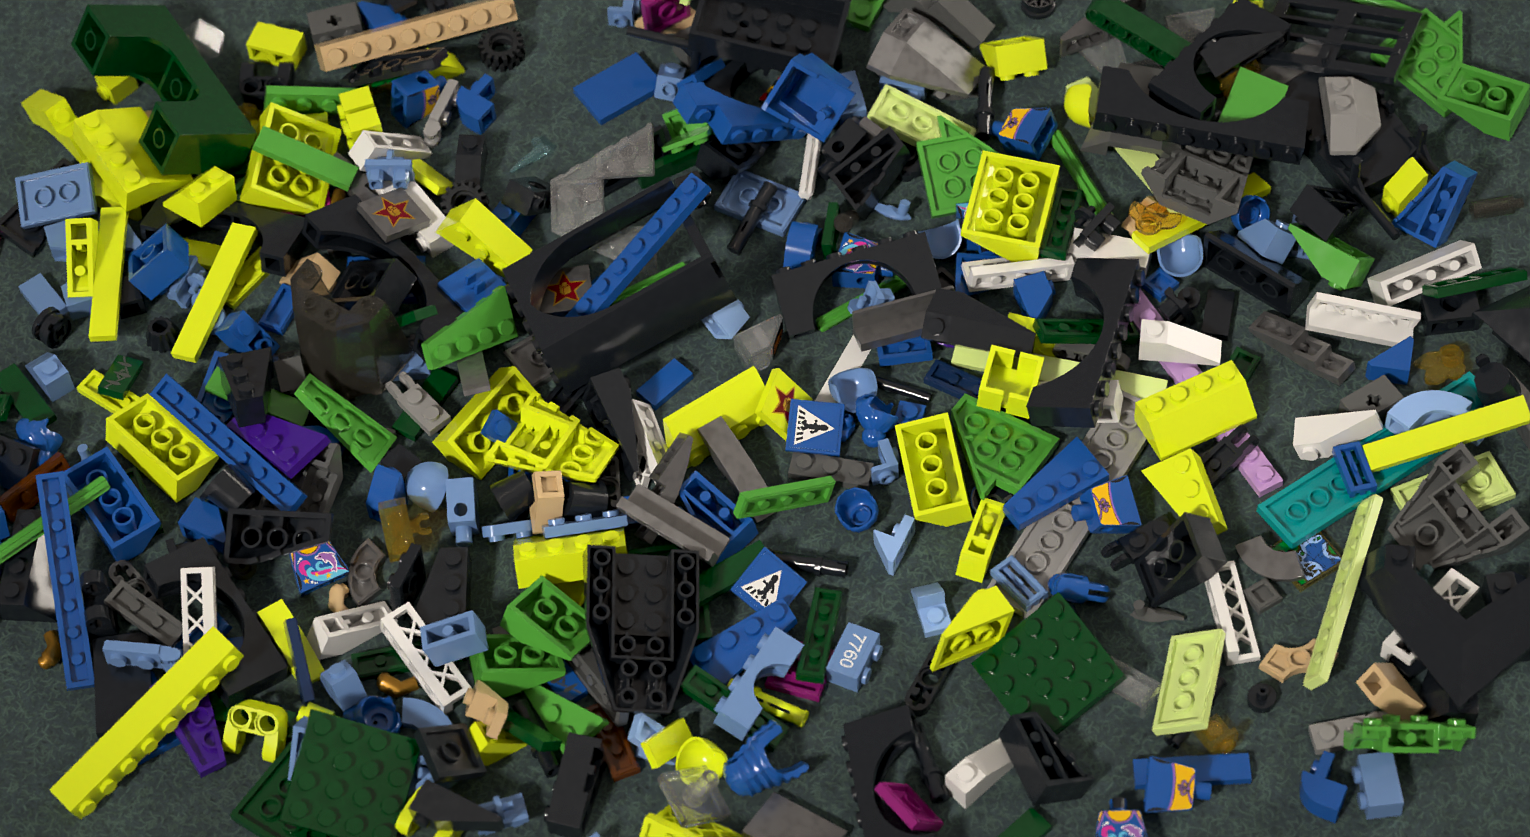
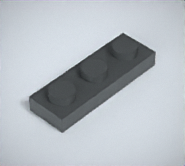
(845, 472)
(145, 614)

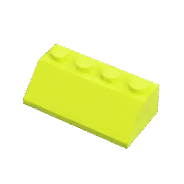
(732, 401)
(1195, 410)
(462, 439)
(160, 447)
(934, 471)

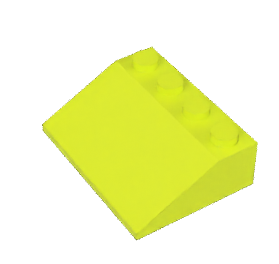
(113, 148)
(277, 185)
(1010, 205)
(560, 557)

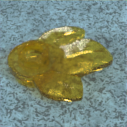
(1153, 218)
(1442, 364)

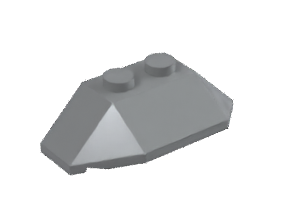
(1348, 113)

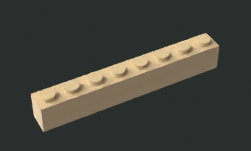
(414, 33)

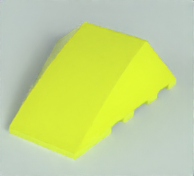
(553, 442)

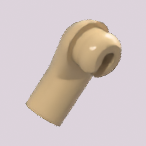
(336, 597)

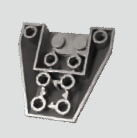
(924, 56)

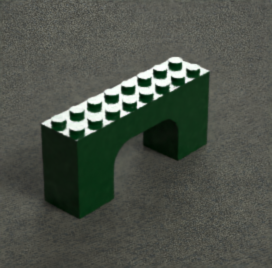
(197, 118)

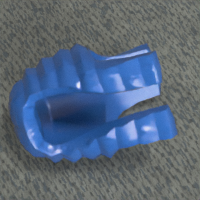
(749, 768)

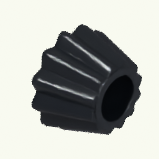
(162, 334)

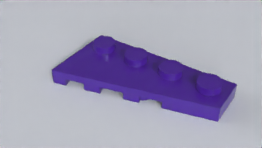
(282, 443)
(201, 738)

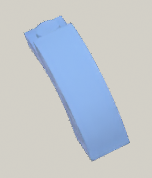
(1424, 409)

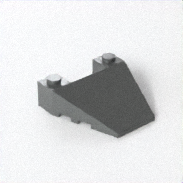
(1448, 524)

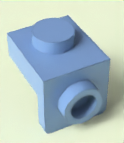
(624, 15)
(667, 77)
(888, 470)

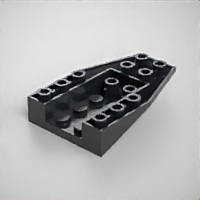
(641, 624)

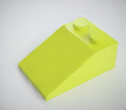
(974, 628)

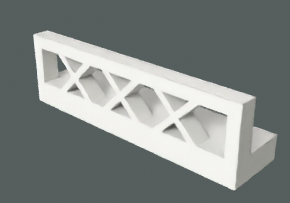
(1000, 272)
(1361, 320)
(650, 440)
(1445, 587)
(208, 602)
(1223, 613)
(415, 662)

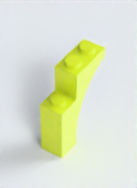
(55, 116)

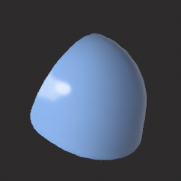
(944, 239)
(1181, 256)
(850, 385)
(427, 485)

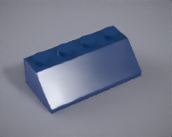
(118, 515)

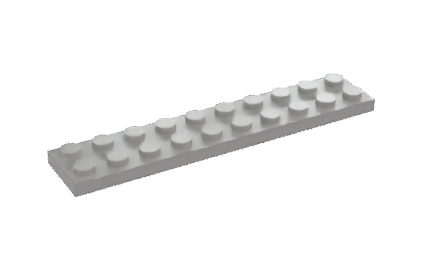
(1056, 538)

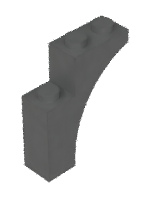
(955, 16)

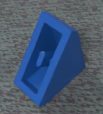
(1392, 363)

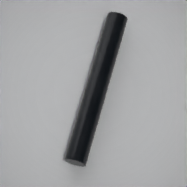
(904, 390)

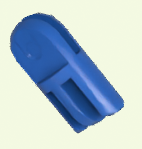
(1076, 588)

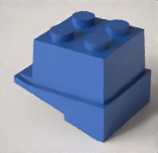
(810, 96)

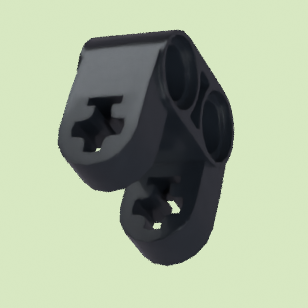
(254, 86)
(99, 618)

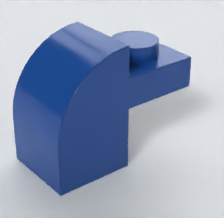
(474, 105)
(801, 243)
(1320, 795)

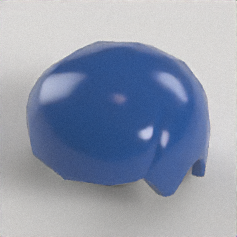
(1250, 211)
(856, 509)

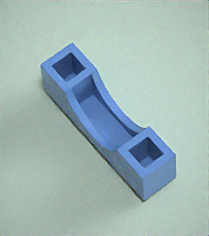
(56, 237)
(741, 708)

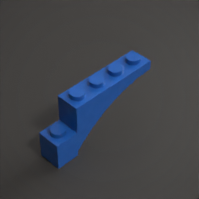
(731, 119)

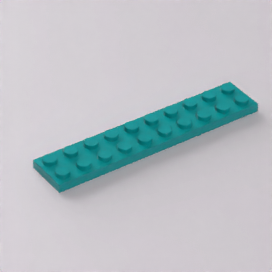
(1321, 495)

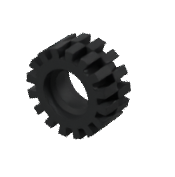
(499, 37)
(459, 190)

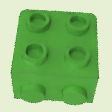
(682, 133)

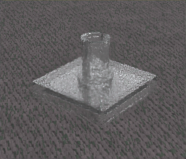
(694, 795)

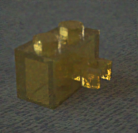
(398, 527)

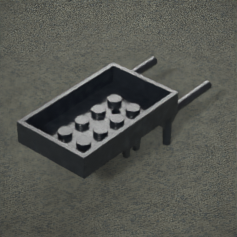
(760, 32)
(1378, 159)

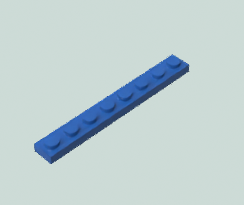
(642, 247)
(228, 444)
(65, 581)

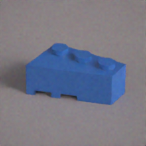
(1437, 206)
(716, 510)

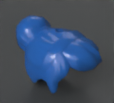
(874, 418)
(40, 436)
(377, 710)

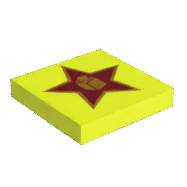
(776, 400)

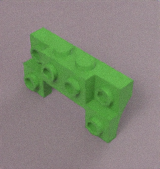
(1408, 736)

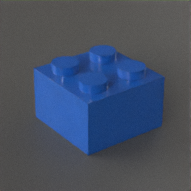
(159, 262)

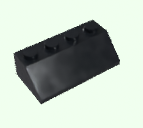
(1254, 273)
(26, 578)

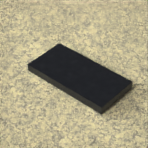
(115, 686)

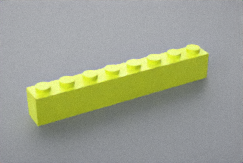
(146, 723)

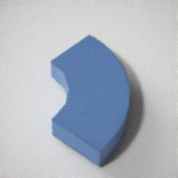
(422, 714)

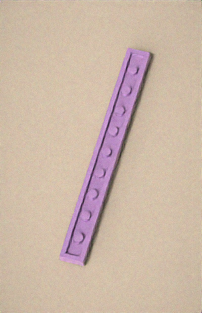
(1254, 466)

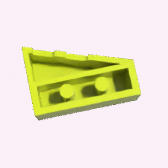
(482, 236)
(1187, 487)

